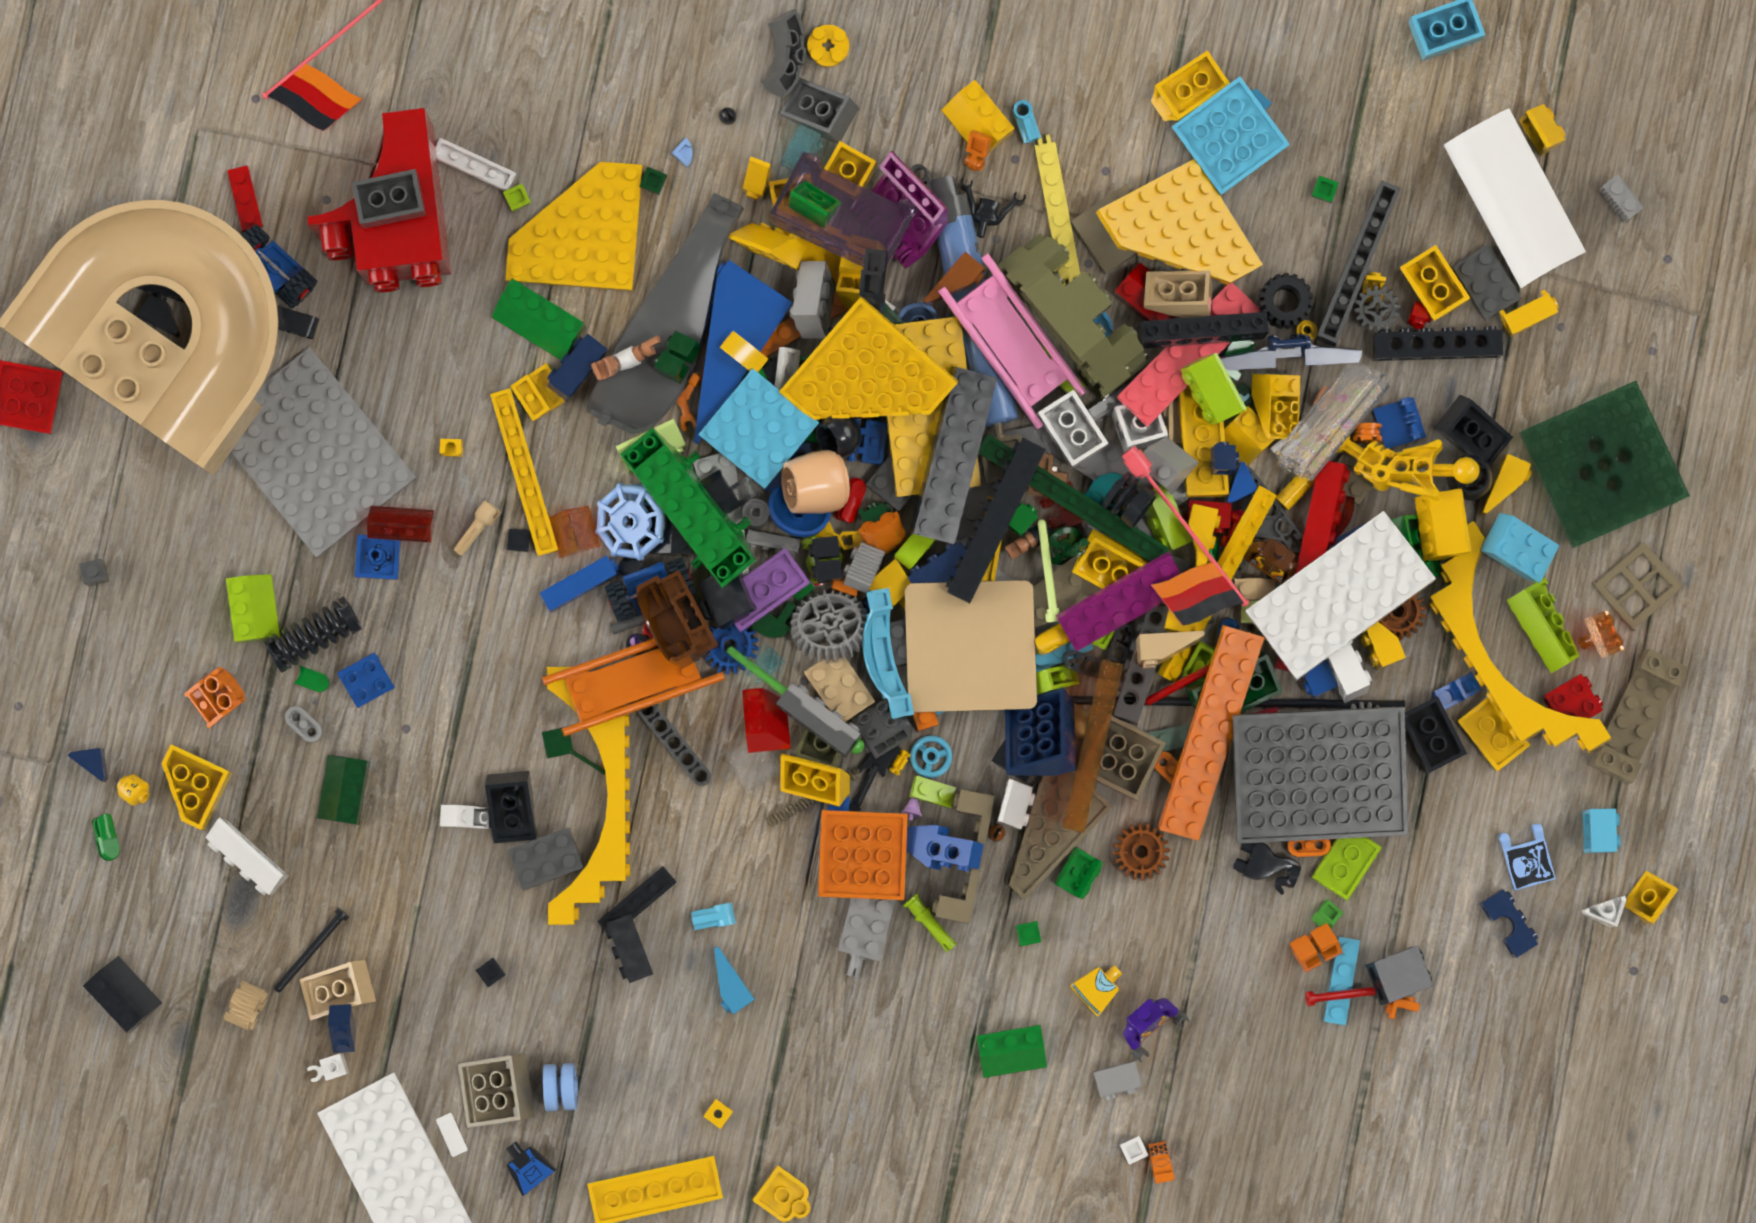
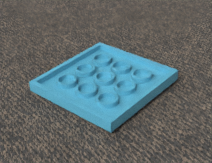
(1230, 135)
(758, 429)

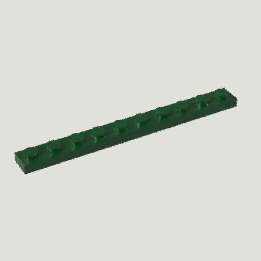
(1078, 504)

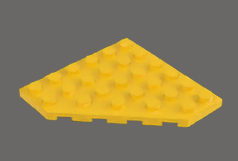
(1181, 224)
(584, 234)
(867, 372)

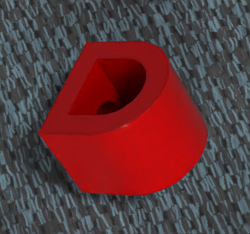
(1418, 316)

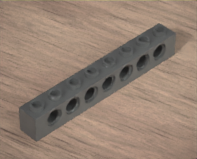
(1357, 263)
(1132, 713)

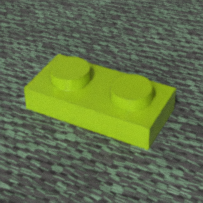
(932, 792)

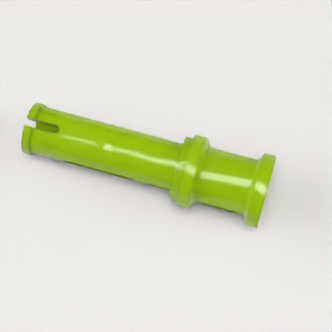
(923, 915)

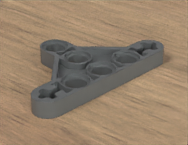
(1269, 527)

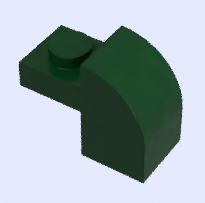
(775, 628)

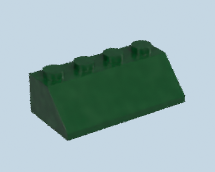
(1262, 686)

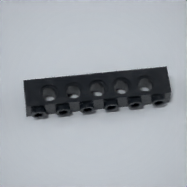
(1203, 330)
(1384, 352)

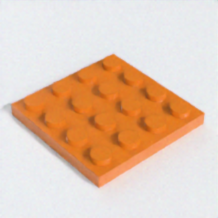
(862, 855)

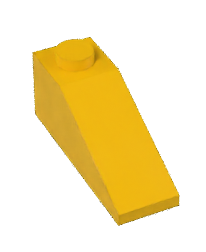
(757, 178)
(1509, 477)

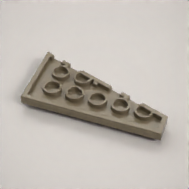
(1068, 591)

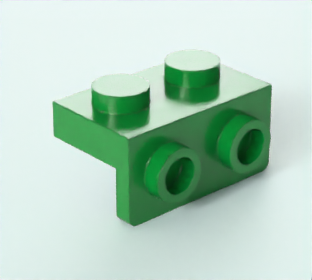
(1079, 873)

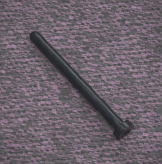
(340, 916)

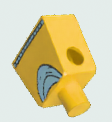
(1097, 988)

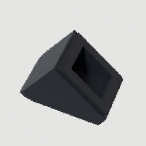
(630, 565)

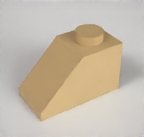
(1254, 588)

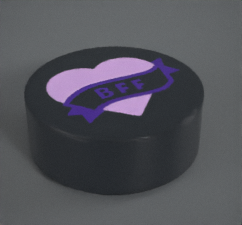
(635, 639)

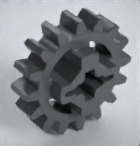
(1377, 316)

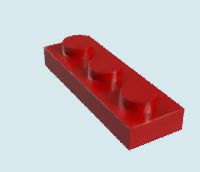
(245, 197)

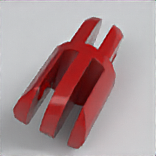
(857, 492)

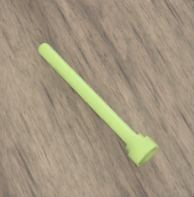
(1048, 574)

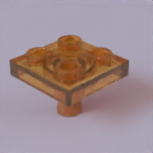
(1602, 635)

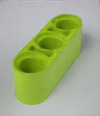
(913, 550)

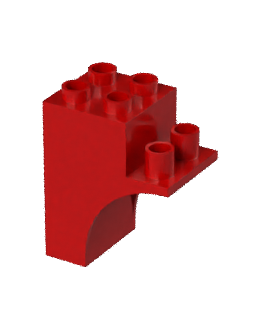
(403, 248)

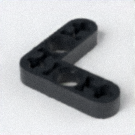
(1109, 657)

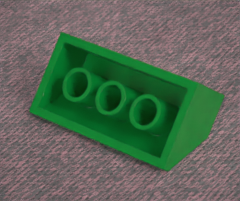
(537, 319)

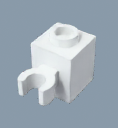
(330, 1067)

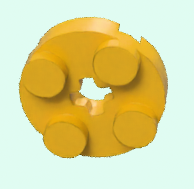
(819, 54)

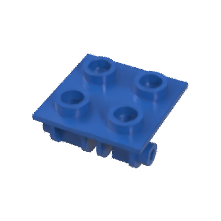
(1399, 422)
(365, 680)

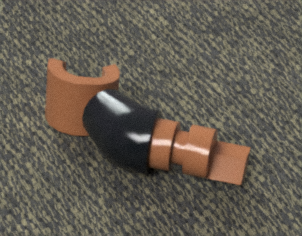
(1030, 540)

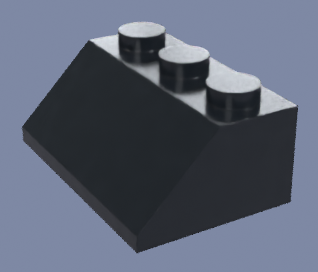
(122, 994)

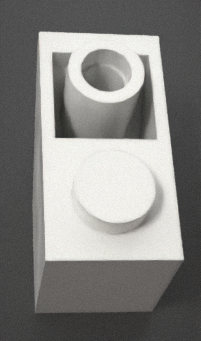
(464, 816)

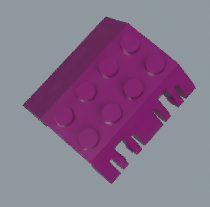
(932, 215)

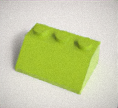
(1213, 388)
(252, 607)

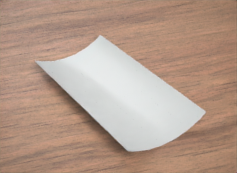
(1514, 197)

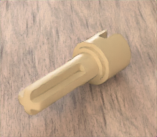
(485, 516)

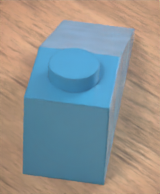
(732, 989)

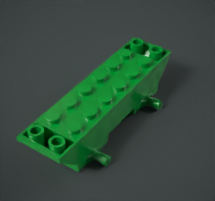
(690, 507)

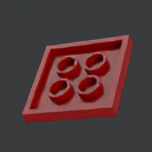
(29, 396)

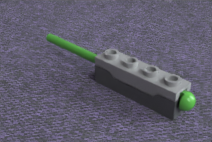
(809, 711)

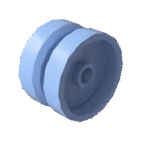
(557, 1087)

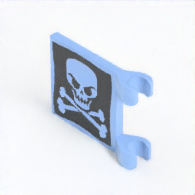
(1529, 861)

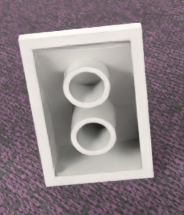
(1015, 804)

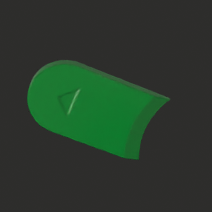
(312, 680)

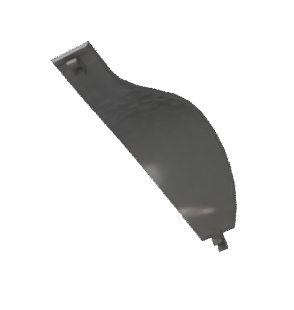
(678, 302)

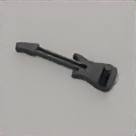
(874, 765)

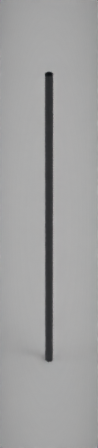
(1294, 703)

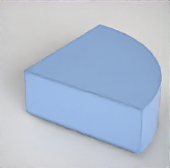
(684, 152)

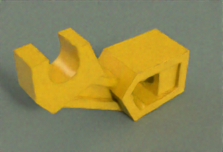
(828, 532)

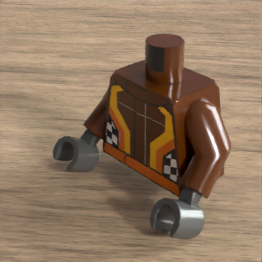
(1271, 559)

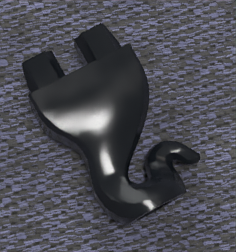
(1264, 864)

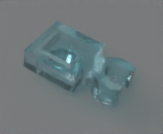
(769, 661)

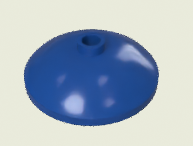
(801, 526)

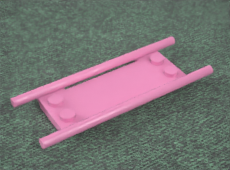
(1009, 342)

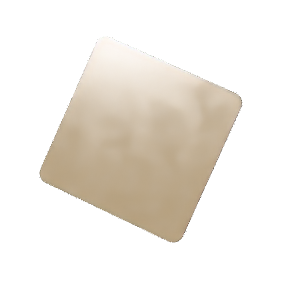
(971, 652)

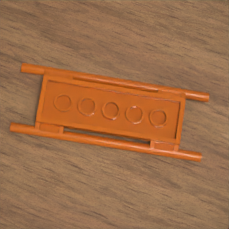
(626, 684)

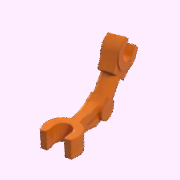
(683, 403)

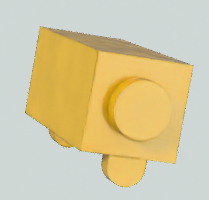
(1529, 314)

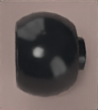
(839, 435)
(1481, 489)

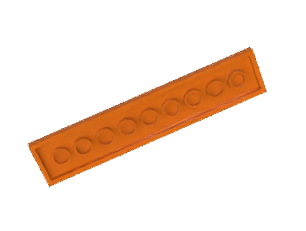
(1210, 732)

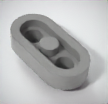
(304, 724)

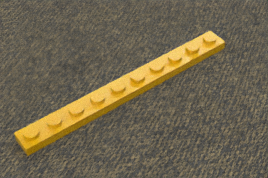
(1229, 562)

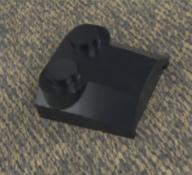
(721, 492)

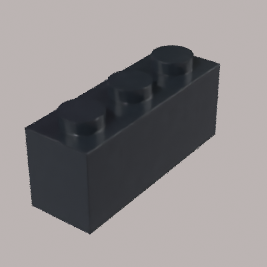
(628, 948)

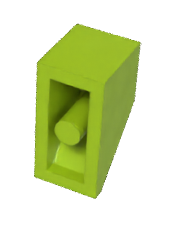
(1055, 678)

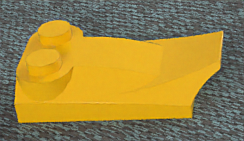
(1188, 87)

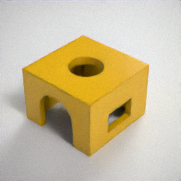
(451, 447)
(726, 1113)

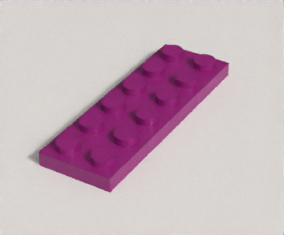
(1116, 603)

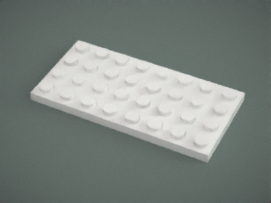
(1340, 595)
(391, 1157)

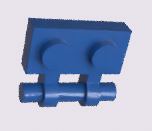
(874, 443)

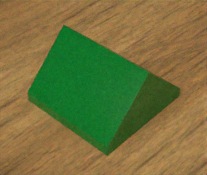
(813, 203)

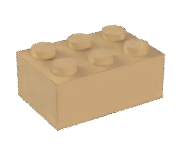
(839, 687)

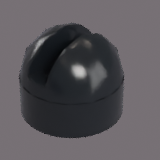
(724, 119)

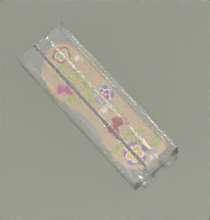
(1331, 420)

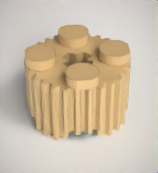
(245, 1005)

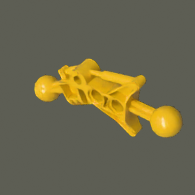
(1373, 467)

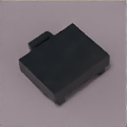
(727, 603)

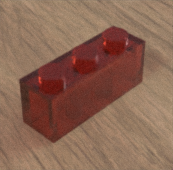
(400, 524)

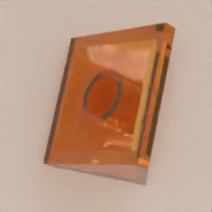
(574, 531)

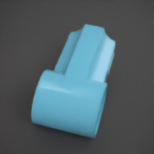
(1026, 124)
(717, 916)

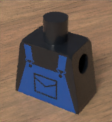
(528, 1167)

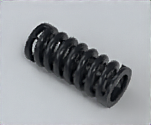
(346, 619)

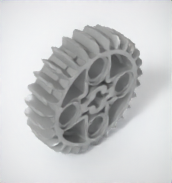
(829, 626)

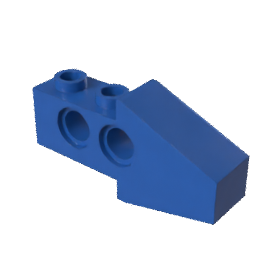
(926, 840)

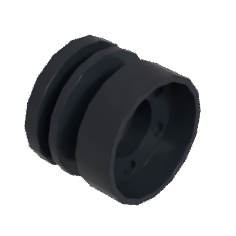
(1129, 500)

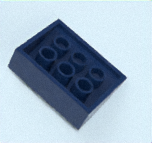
(1041, 738)

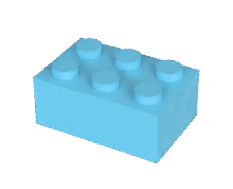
(1446, 28)
(1519, 547)

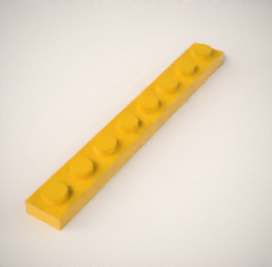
(524, 472)

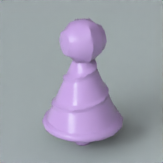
(912, 809)

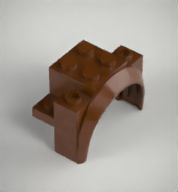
(675, 619)

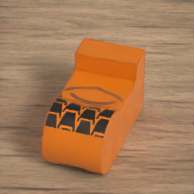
(1160, 1162)

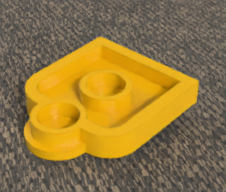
(783, 1196)

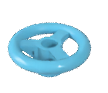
(927, 771)

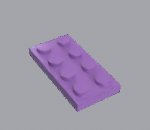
(772, 585)

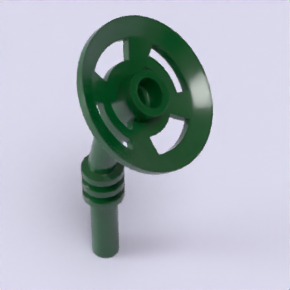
(1065, 546)

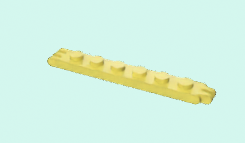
(1056, 204)

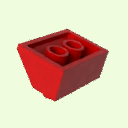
(1132, 294)
(764, 722)

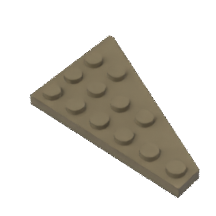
(1044, 839)

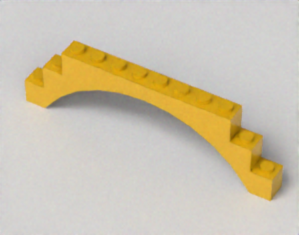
(1523, 714)
(611, 853)

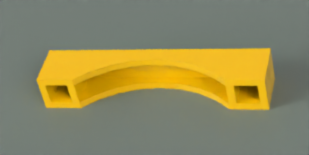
(1202, 522)

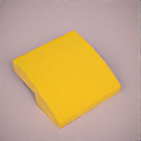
(535, 394)

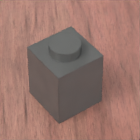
(94, 572)

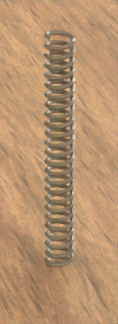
(792, 809)

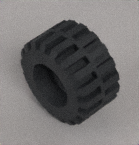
(1294, 285)

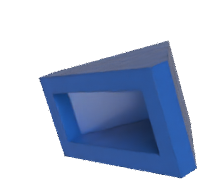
(1242, 485)

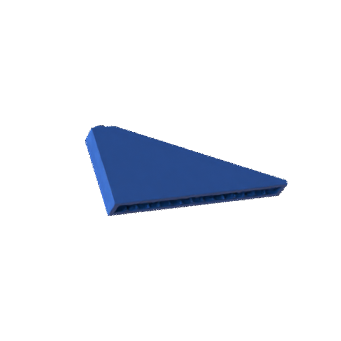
(752, 312)

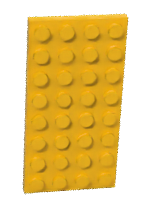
(913, 434)

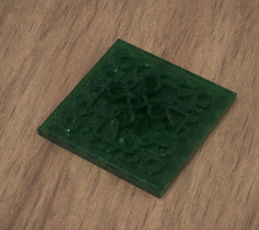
(1617, 424)

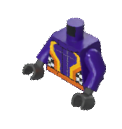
(1147, 1020)

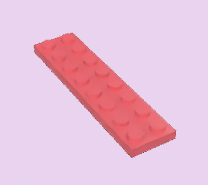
(1162, 379)

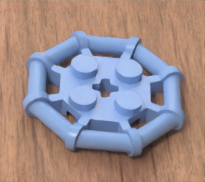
(641, 521)

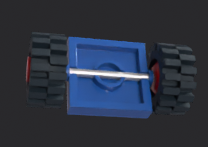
(282, 269)
(617, 596)

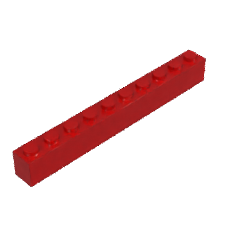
(1322, 518)

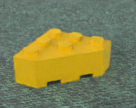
(194, 785)

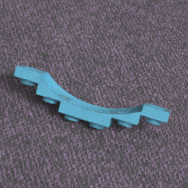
(879, 654)

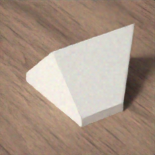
(1607, 912)

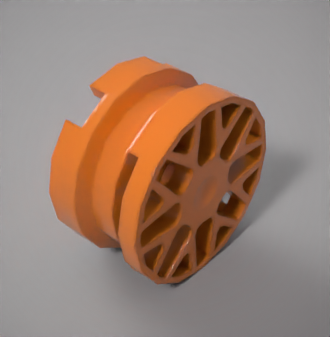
(1367, 433)

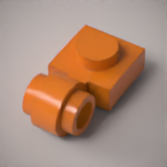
(979, 146)

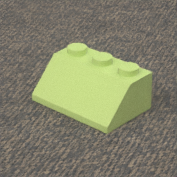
(668, 430)

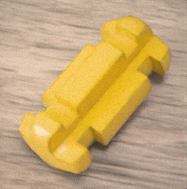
(900, 762)

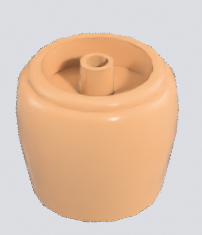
(815, 483)

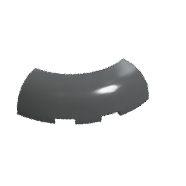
(789, 53)

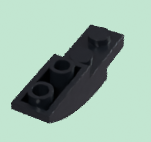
(873, 278)

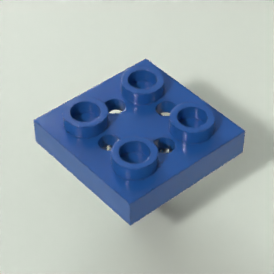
(377, 557)

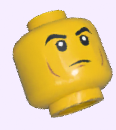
(133, 789)

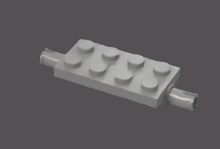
(865, 931)

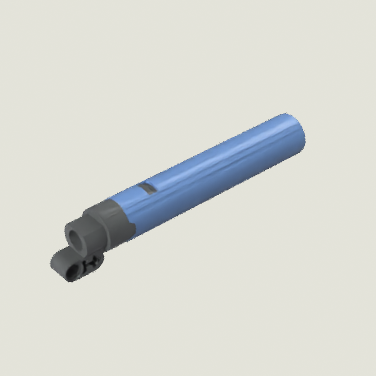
(953, 241)

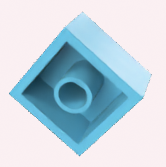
(1601, 831)

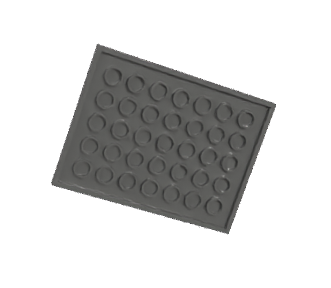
(1320, 774)

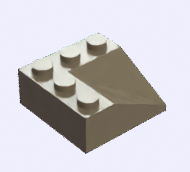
(1128, 759)

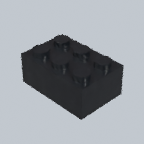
(1432, 735)

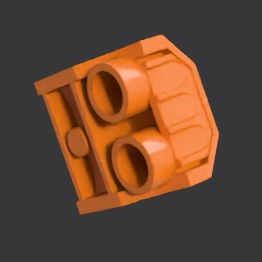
(884, 534)
(216, 695)

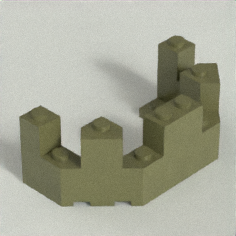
(1070, 315)

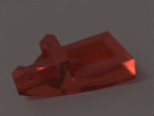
(1346, 516)

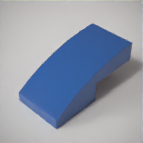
(1457, 690)

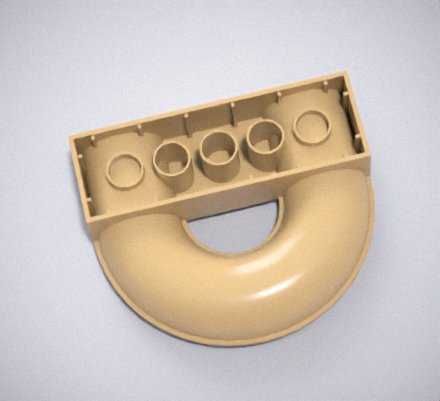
(188, 397)

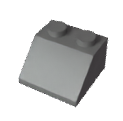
(1169, 464)

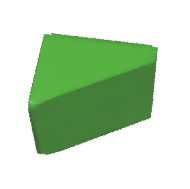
(1327, 913)

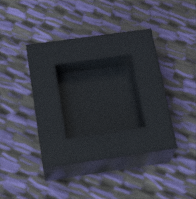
(518, 540)
(490, 972)

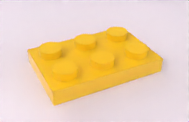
(1491, 734)

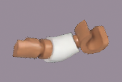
(624, 359)

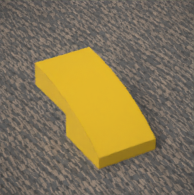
(743, 352)

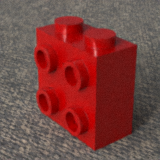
(1574, 698)

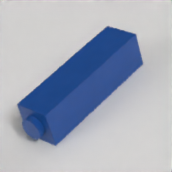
(579, 583)

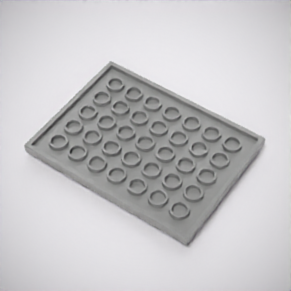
(318, 454)

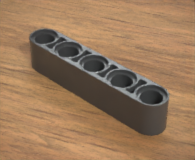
(682, 750)

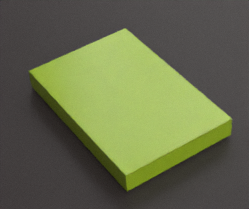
(1346, 865)

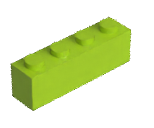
(1544, 625)

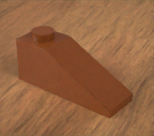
(959, 277)

